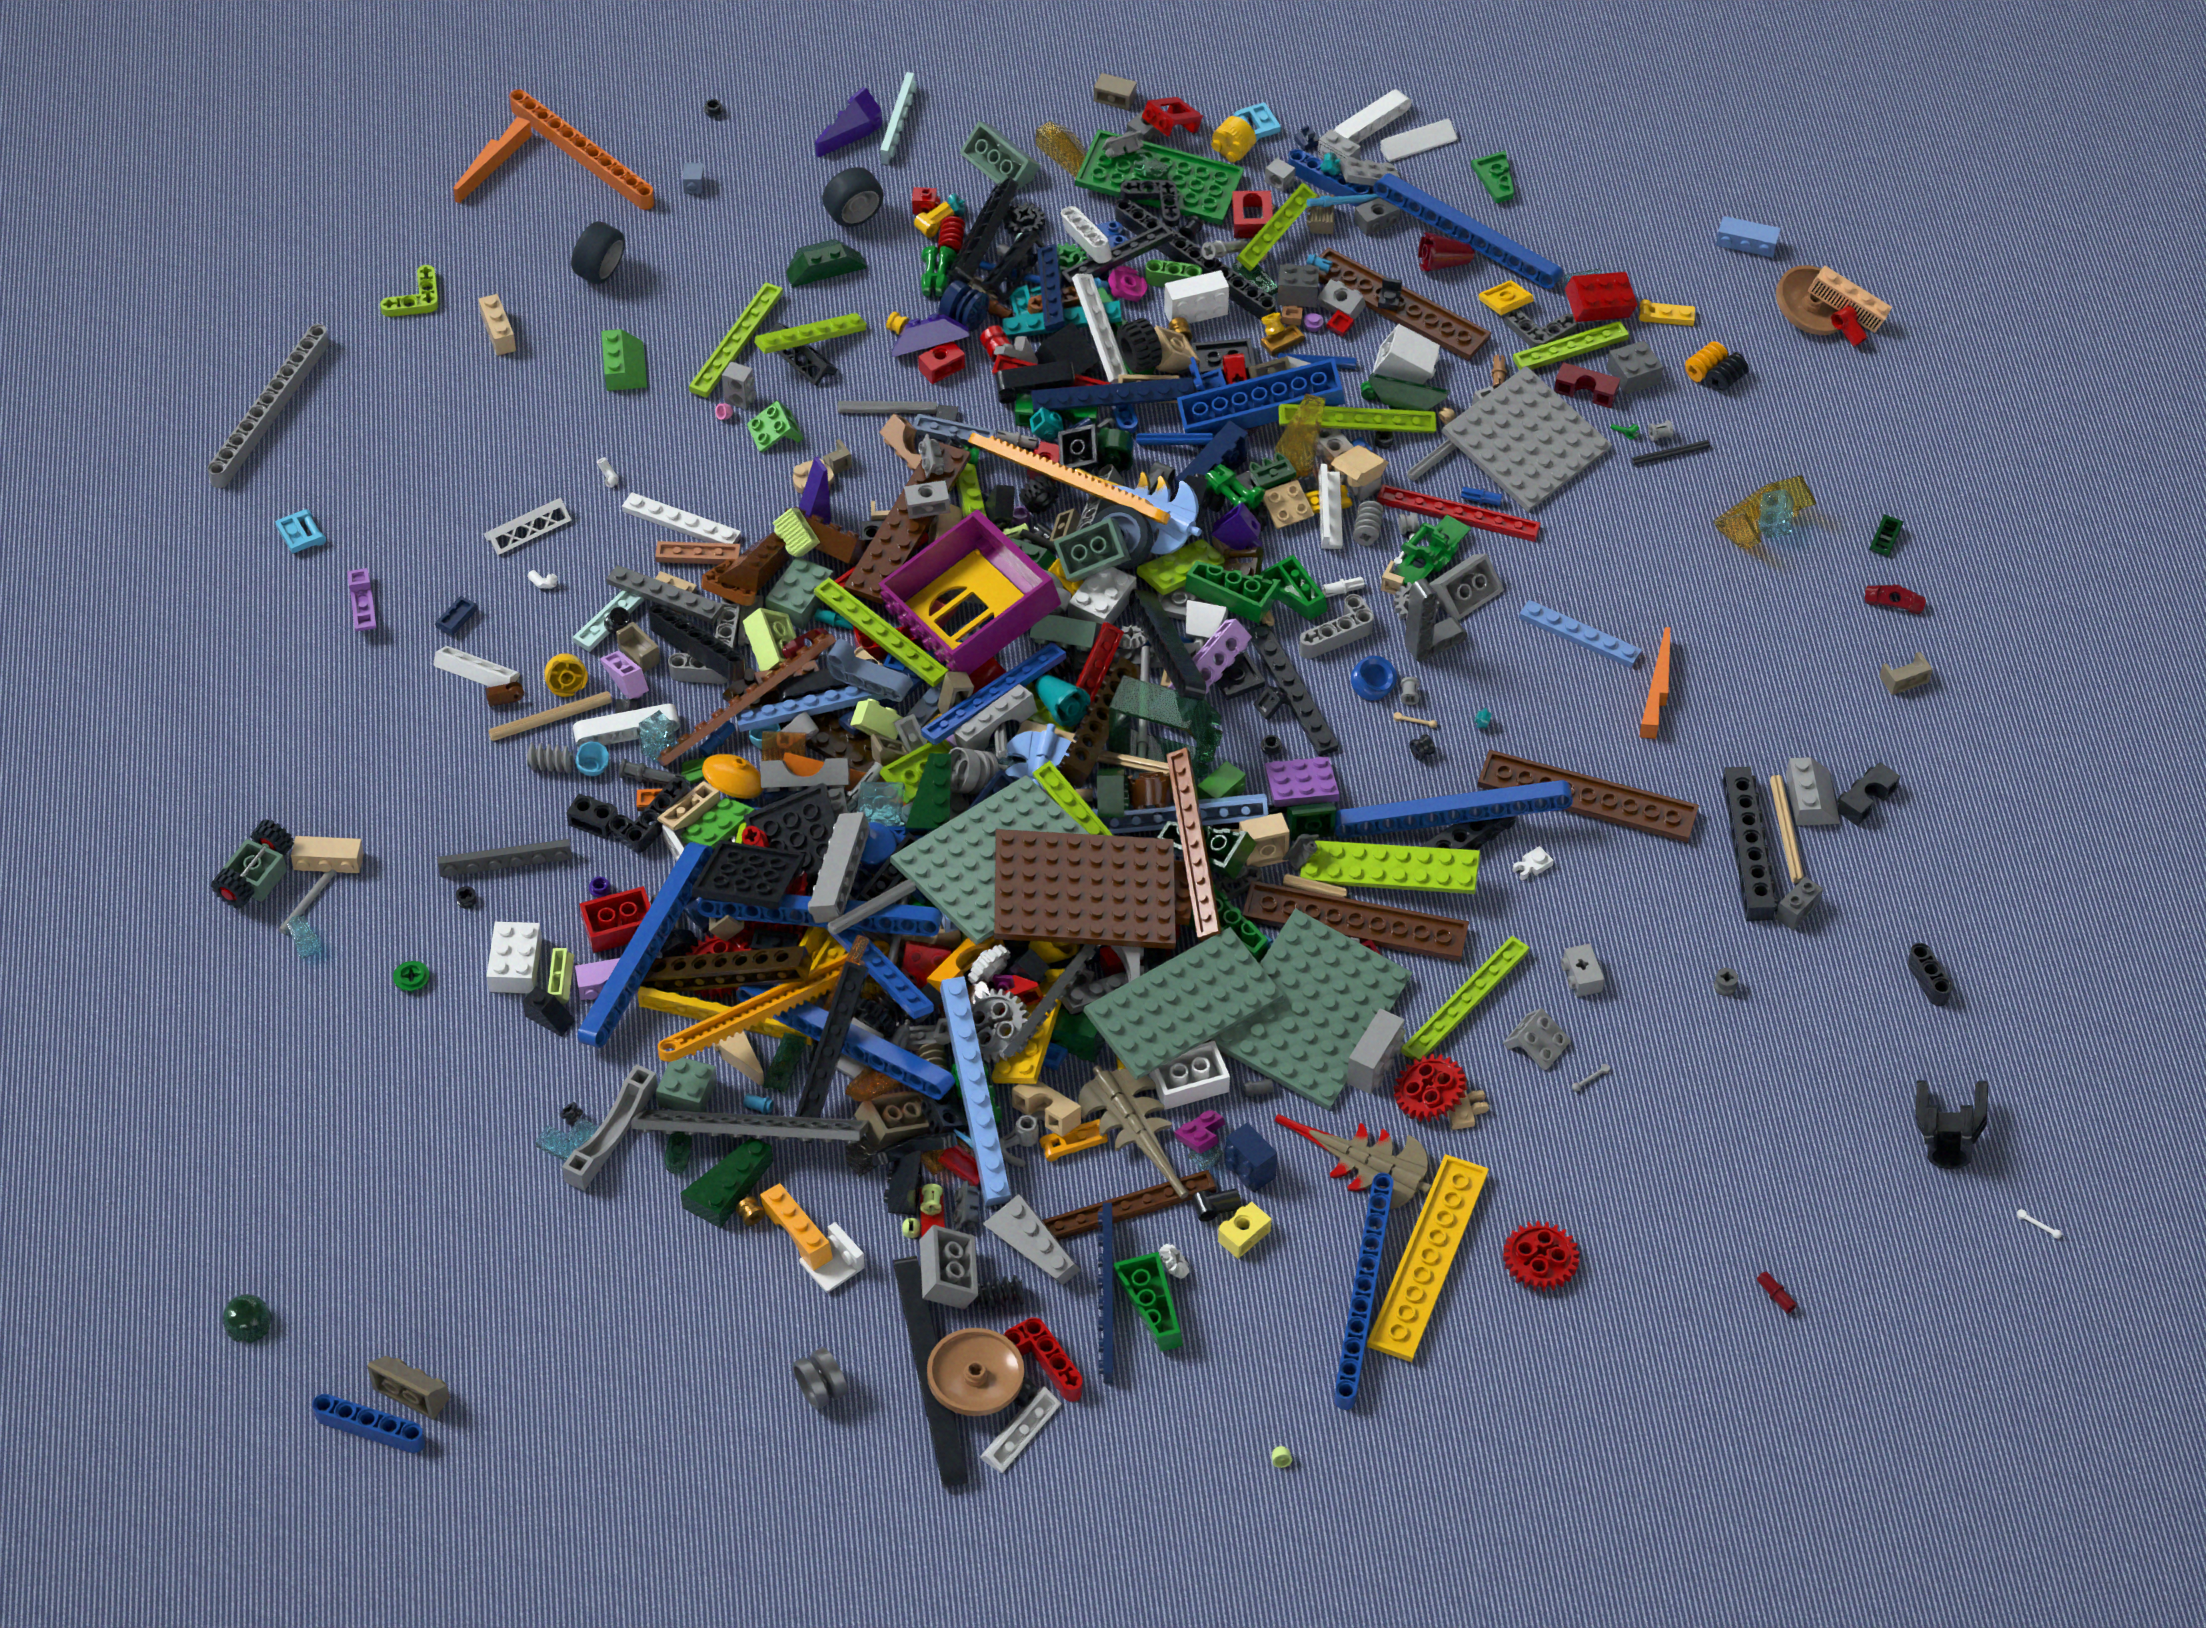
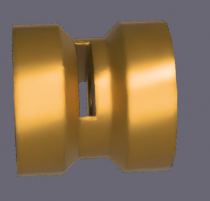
(1181, 326)

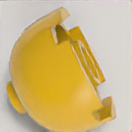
(565, 674)

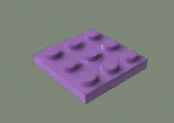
(1301, 781)

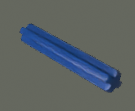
(1341, 362)
(1174, 438)

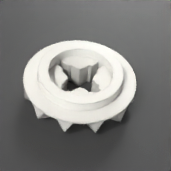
(1174, 1261)

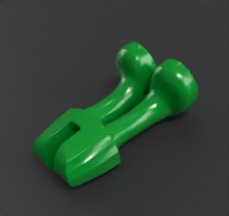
(936, 280)
(1223, 478)

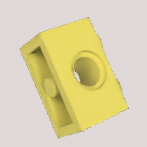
(1240, 1241)

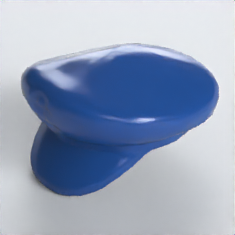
(1373, 678)
(878, 847)

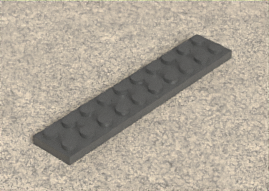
(747, 1124)

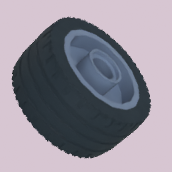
(1136, 532)

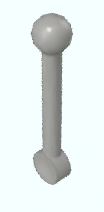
(1605, 1068)

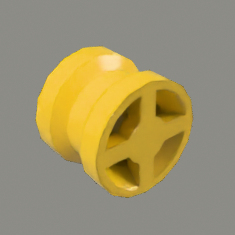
(896, 322)
(1272, 323)

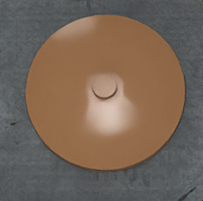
(1802, 307)
(975, 1371)

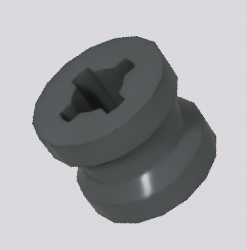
(1721, 985)

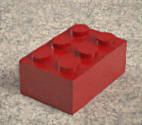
(1600, 296)
(614, 918)

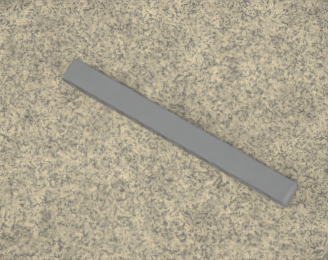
(268, 406)

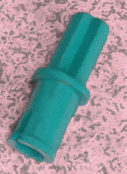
(832, 618)

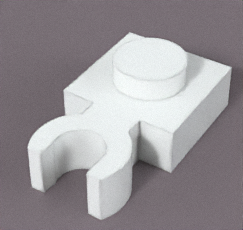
(1534, 861)

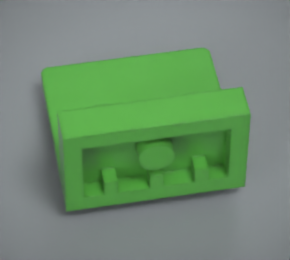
(773, 425)

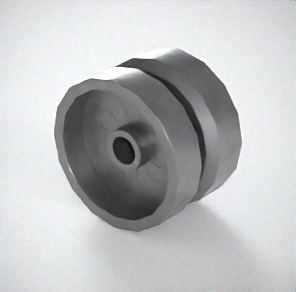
(819, 1378)

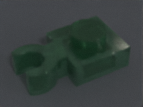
(1152, 169)

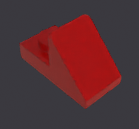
(1026, 990)

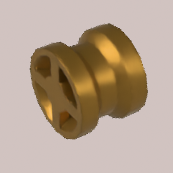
(750, 1211)

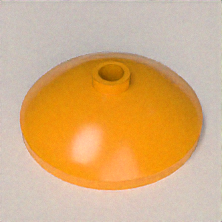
(733, 776)

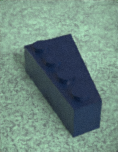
(1226, 448)

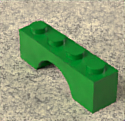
(1024, 412)

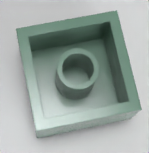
(686, 1085)

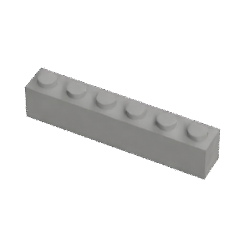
(839, 867)

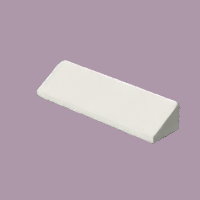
(1418, 140)
(473, 667)
(1021, 1430)

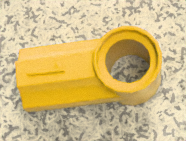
(930, 222)

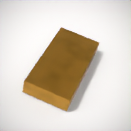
(1283, 340)

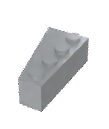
(1028, 1234)

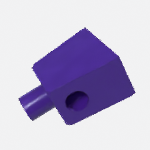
(1238, 528)

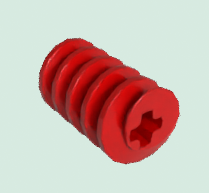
(951, 233)

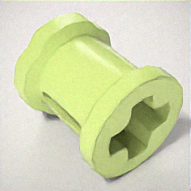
(931, 1199)

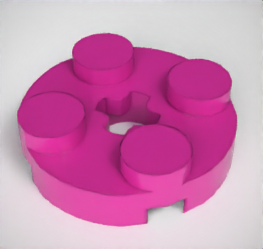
(1133, 289)

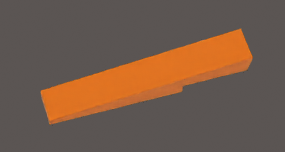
(492, 157)
(1658, 690)
(807, 767)

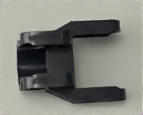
(1951, 1133)

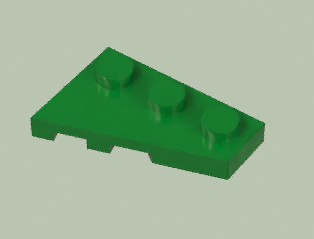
(1495, 176)

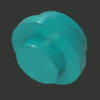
(1482, 718)

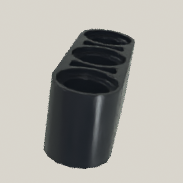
(1929, 974)

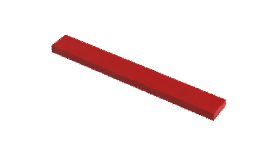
(1464, 513)

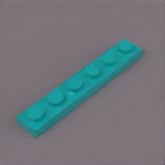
(1034, 323)

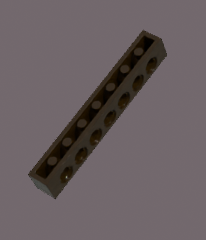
(1096, 726)
(729, 969)

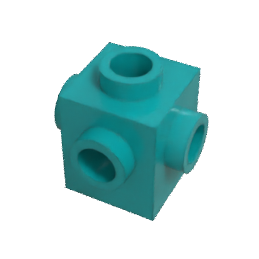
(1046, 424)

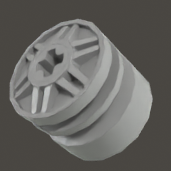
(971, 770)

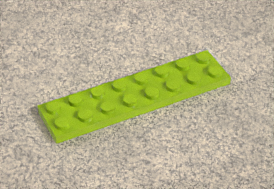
(1394, 867)

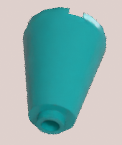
(1063, 700)

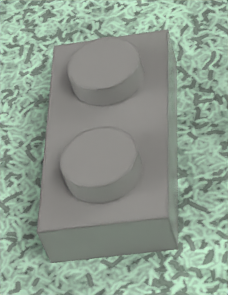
(910, 733)

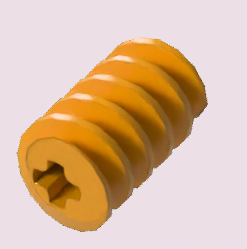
(1705, 360)

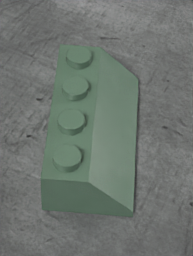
(998, 156)

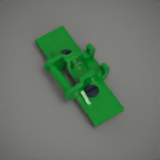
(1434, 557)

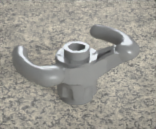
(1025, 1134)

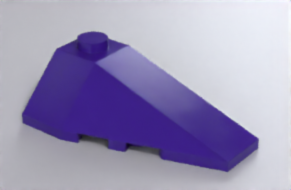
(856, 122)

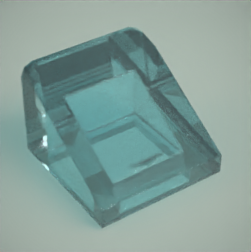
(1207, 1159)

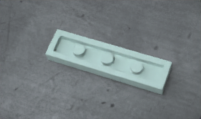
(595, 630)

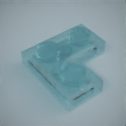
(562, 1144)

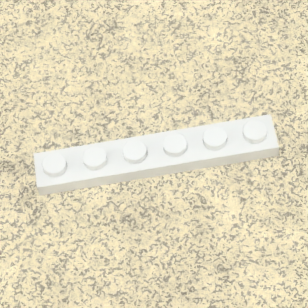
(1099, 326)
(679, 520)

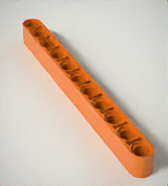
(582, 149)

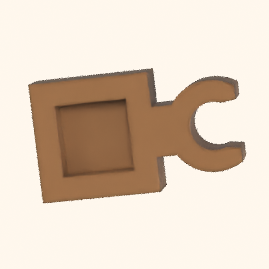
(1291, 315)

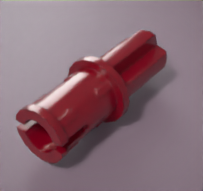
(1776, 1292)

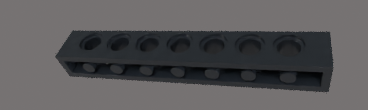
(1748, 844)

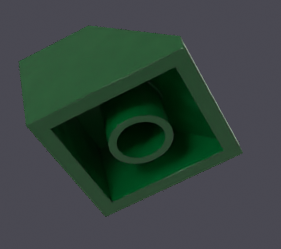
(1311, 820)

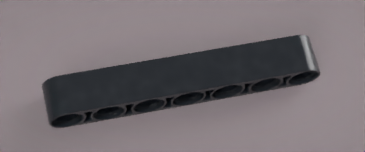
(697, 642)

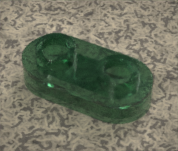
(677, 1153)

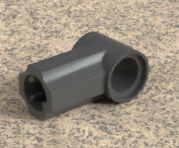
(1160, 469)

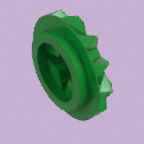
(403, 972)

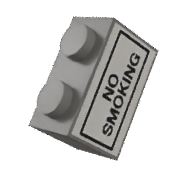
(1339, 145)

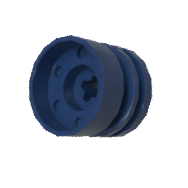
(964, 305)

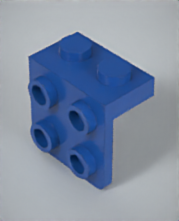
(1208, 380)

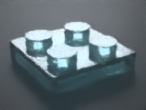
(882, 802)

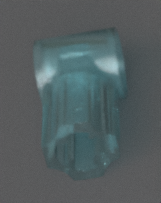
(304, 939)

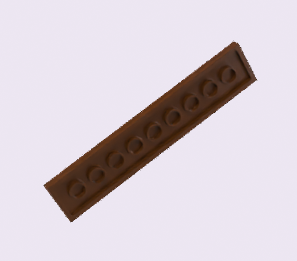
(1414, 310)
(899, 534)
(1596, 796)
(1363, 920)

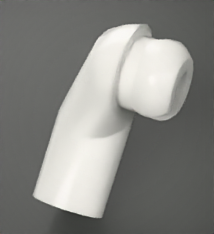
(611, 477)
(548, 583)

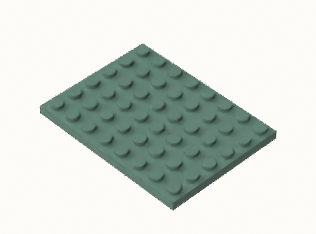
(958, 859)
(1326, 1006)

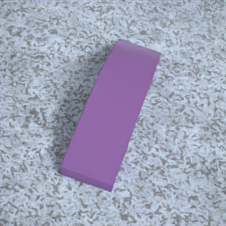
(361, 599)

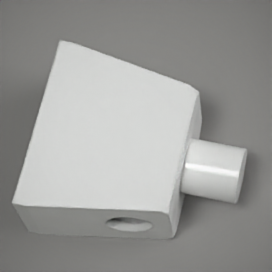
(1203, 620)

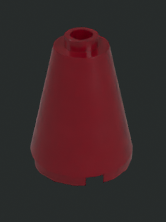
(1442, 252)

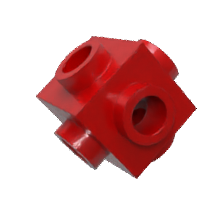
(924, 200)

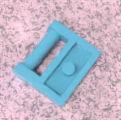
(1262, 119)
(294, 533)

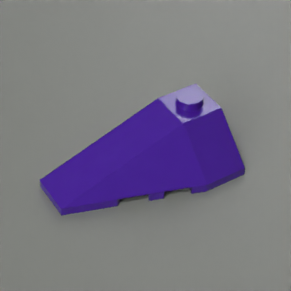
(816, 492)

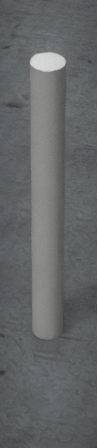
(308, 899)

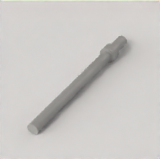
(1142, 738)

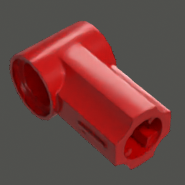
(1847, 321)

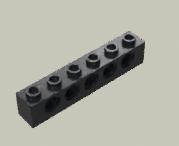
(1470, 834)

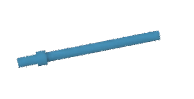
(1327, 201)

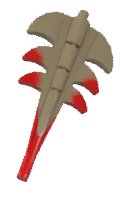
(1406, 1168)

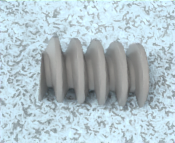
(1368, 522)
(549, 758)

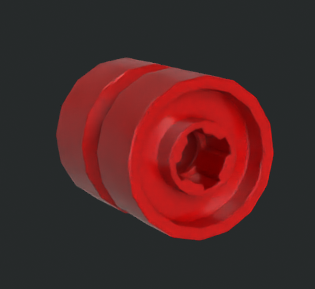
(993, 337)

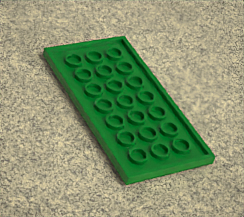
(1201, 182)

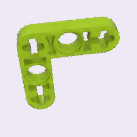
(419, 300)

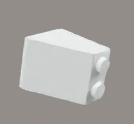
(1407, 356)

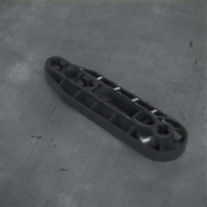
(983, 231)

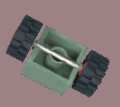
(254, 866)

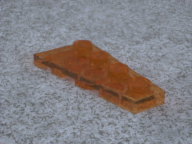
(870, 1084)

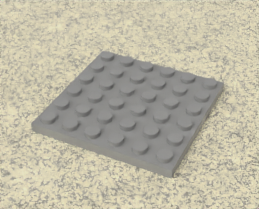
(1526, 438)

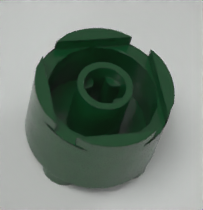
(1115, 448)

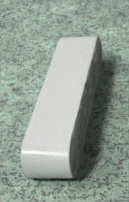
(1374, 116)
(1086, 234)
(619, 726)

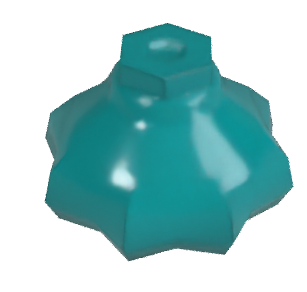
(1331, 164)
(957, 204)

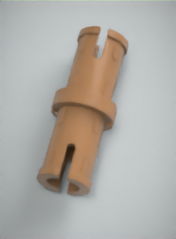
(1498, 372)

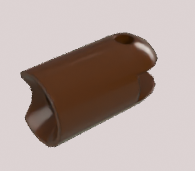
(504, 694)

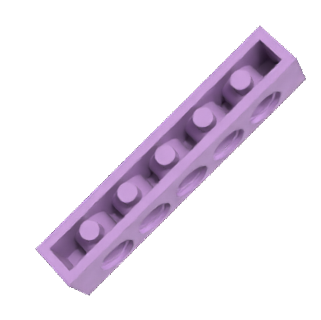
(1237, 639)

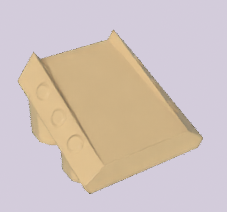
(1360, 466)

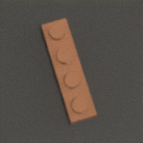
(696, 552)

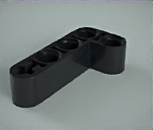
(1034, 377)
(670, 794)

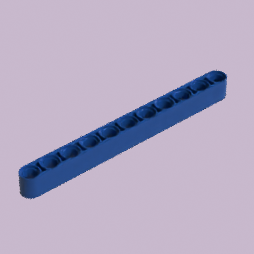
(1468, 231)
(1453, 809)
(794, 911)
(644, 946)
(864, 1047)
(1360, 1298)

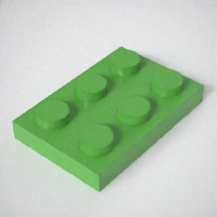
(717, 824)

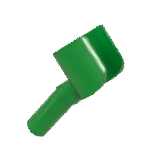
(1629, 432)

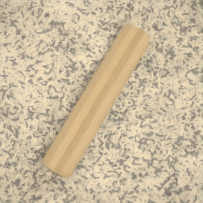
(1313, 886)

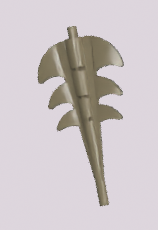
(1116, 1094)

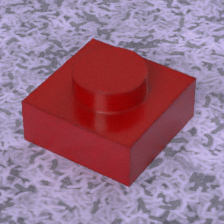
(1340, 323)

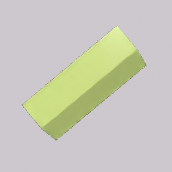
(561, 974)

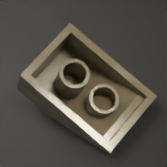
(893, 1117)

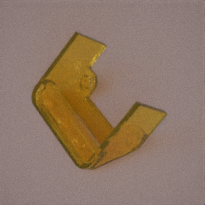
(1741, 520)

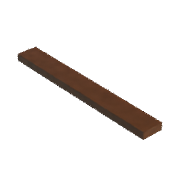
(1129, 1205)

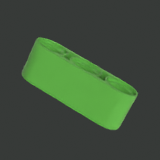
(1161, 272)

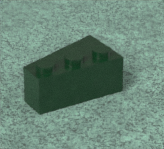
(1077, 1035)

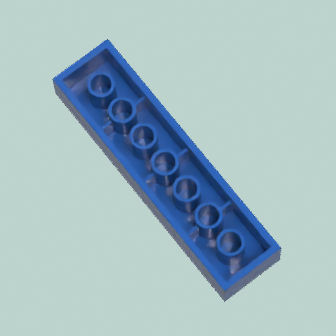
(1258, 399)

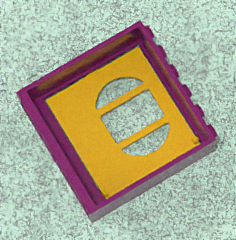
(984, 563)

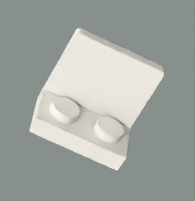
(846, 1260)

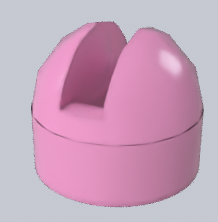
(724, 411)

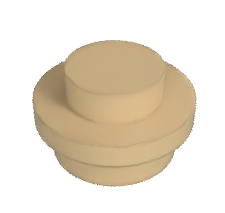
(1447, 415)

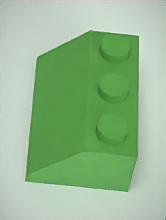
(623, 360)

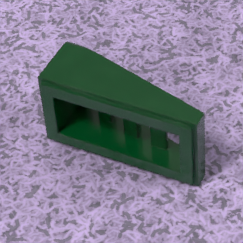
(1890, 522)

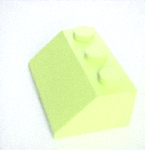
(768, 635)

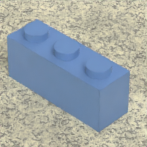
(1748, 236)

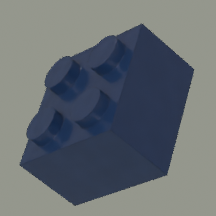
(1250, 1157)

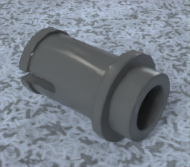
(1257, 1087)

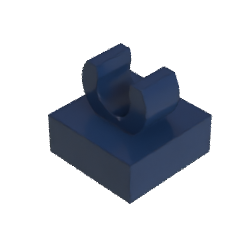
(1306, 138)

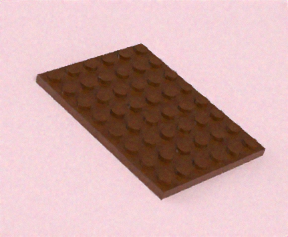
(1084, 889)

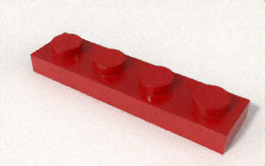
(1099, 659)

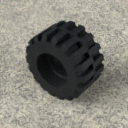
(1139, 345)

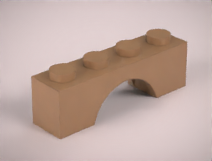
(901, 435)

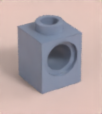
(693, 178)

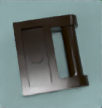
(1247, 568)

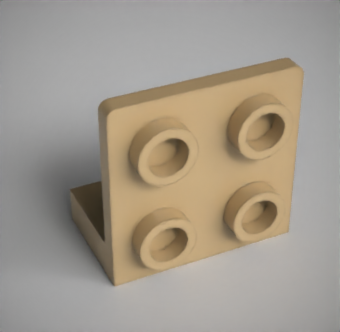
(1287, 504)

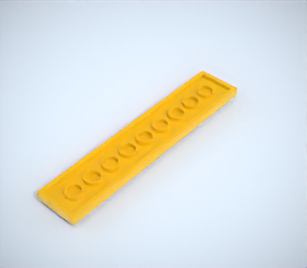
(1427, 1258)

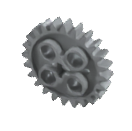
(990, 1006)

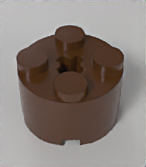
(1150, 789)

